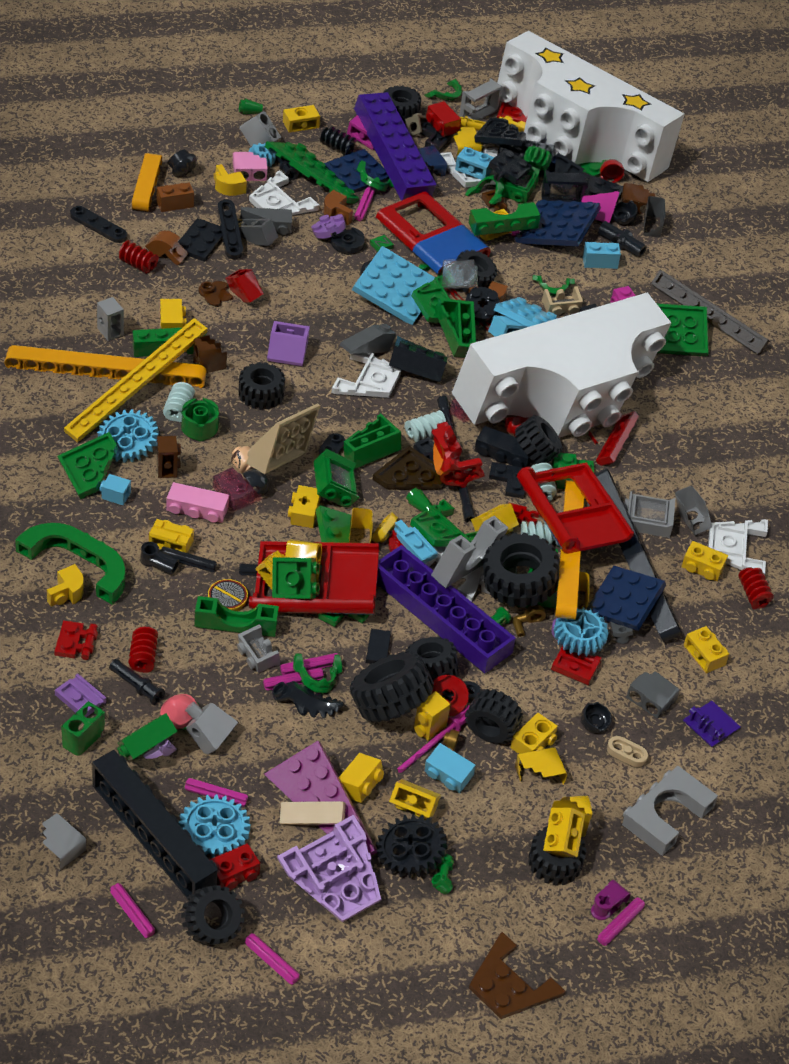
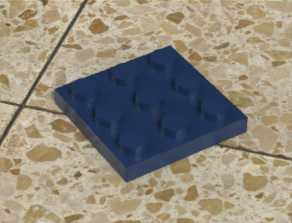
(346, 167)
(626, 597)

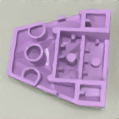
(336, 870)

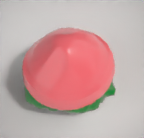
(175, 709)

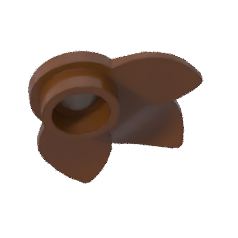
(214, 292)

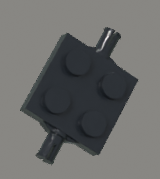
(509, 166)

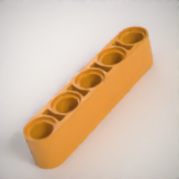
(146, 181)

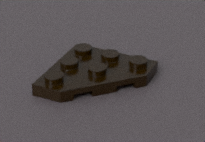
(408, 471)

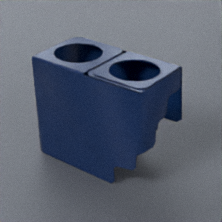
(434, 158)

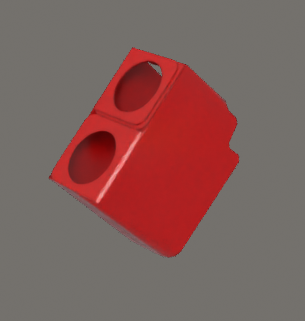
(244, 285)

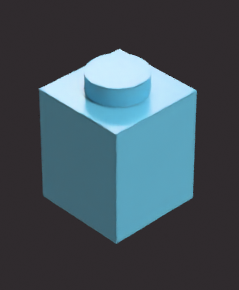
(115, 489)

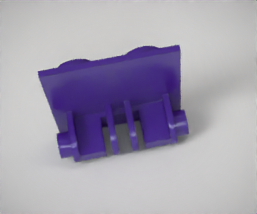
(711, 723)

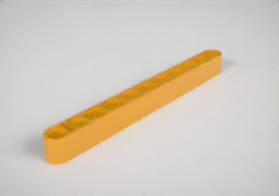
(98, 365)
(569, 563)

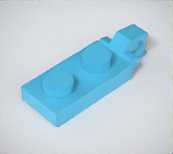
(415, 542)

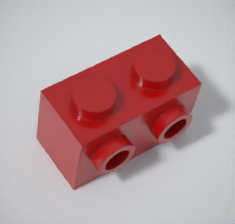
(443, 118)
(237, 866)

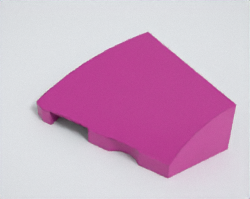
(607, 203)

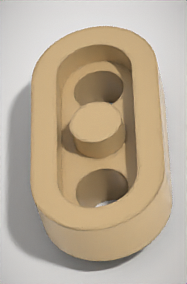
(628, 751)

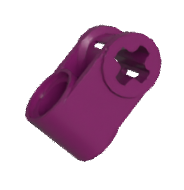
(609, 900)

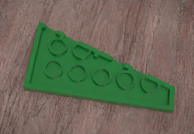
(310, 166)

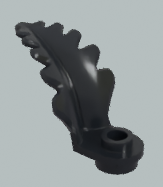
(306, 699)

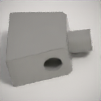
(209, 726)

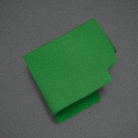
(79, 741)

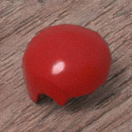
(612, 169)
(512, 423)

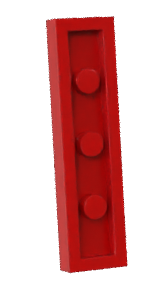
(617, 438)

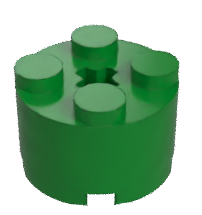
(200, 419)

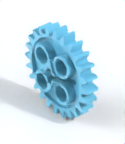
(132, 433)
(215, 824)

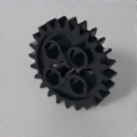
(411, 846)

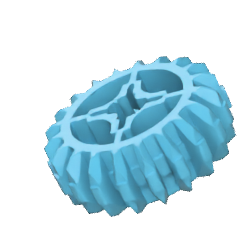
(582, 635)

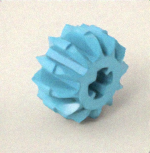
(260, 150)

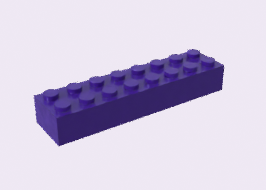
(394, 145)
(444, 609)

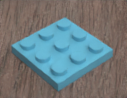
(523, 312)

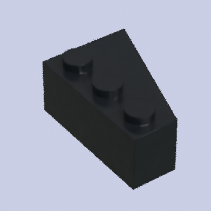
(418, 359)

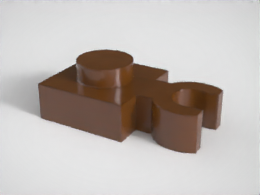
(486, 197)

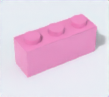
(197, 502)

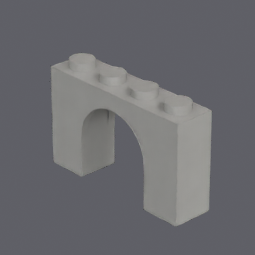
(465, 557)
(674, 786)

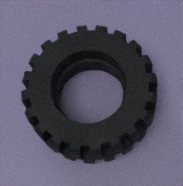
(521, 588)
(391, 687)

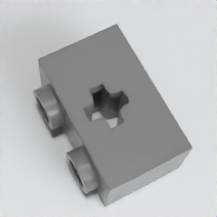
(110, 318)

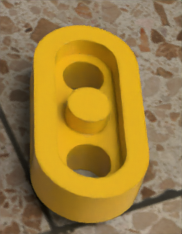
(386, 525)

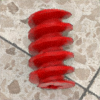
(138, 257)
(756, 587)
(143, 649)

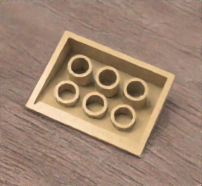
(284, 441)

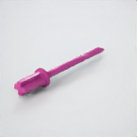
(453, 723)

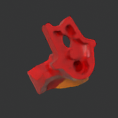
(447, 459)

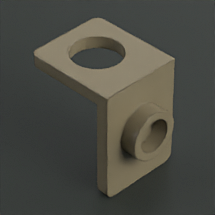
(418, 119)

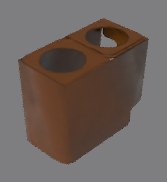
(635, 193)
(209, 354)

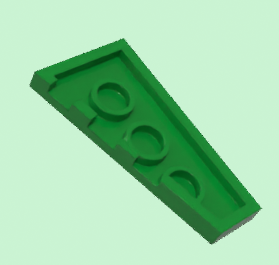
(333, 525)

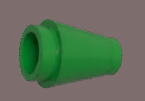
(250, 107)
(418, 500)

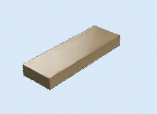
(312, 813)

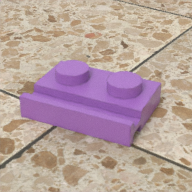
(78, 692)

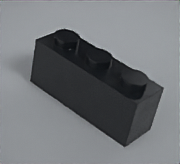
(501, 447)

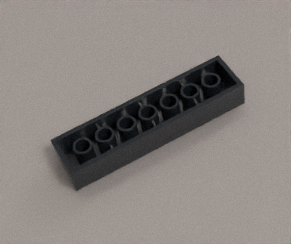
(152, 824)

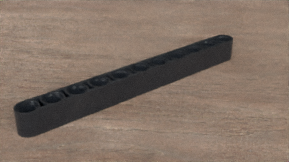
(639, 562)

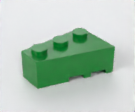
(458, 324)
(373, 442)

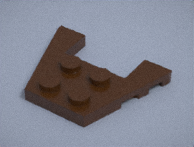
(503, 989)

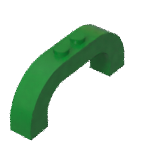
(61, 535)

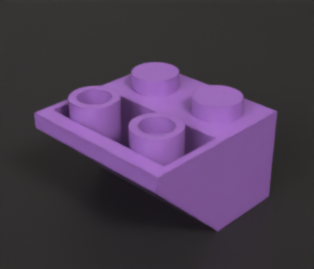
(288, 343)

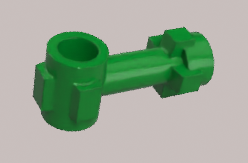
(441, 880)

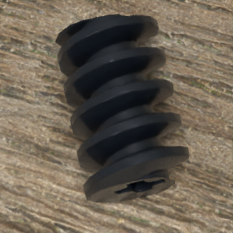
(338, 140)

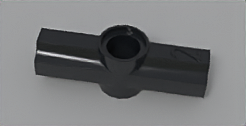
(623, 237)

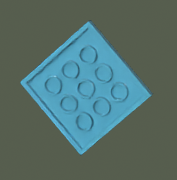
(390, 283)

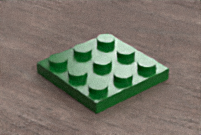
(687, 330)

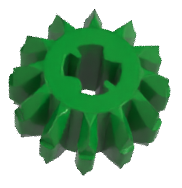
(538, 157)

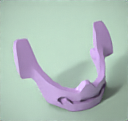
(163, 748)

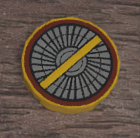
(230, 593)

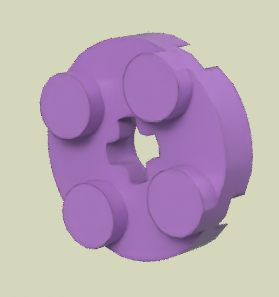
(328, 225)

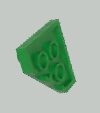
(89, 463)

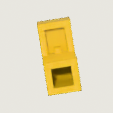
(229, 184)
(69, 587)

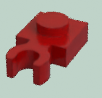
(522, 513)

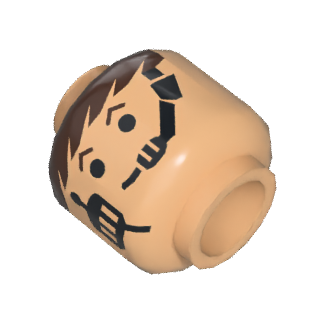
(240, 457)

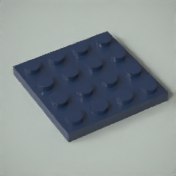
(560, 223)

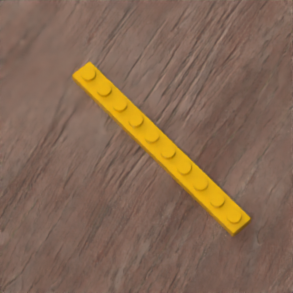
(135, 380)

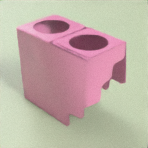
(246, 161)

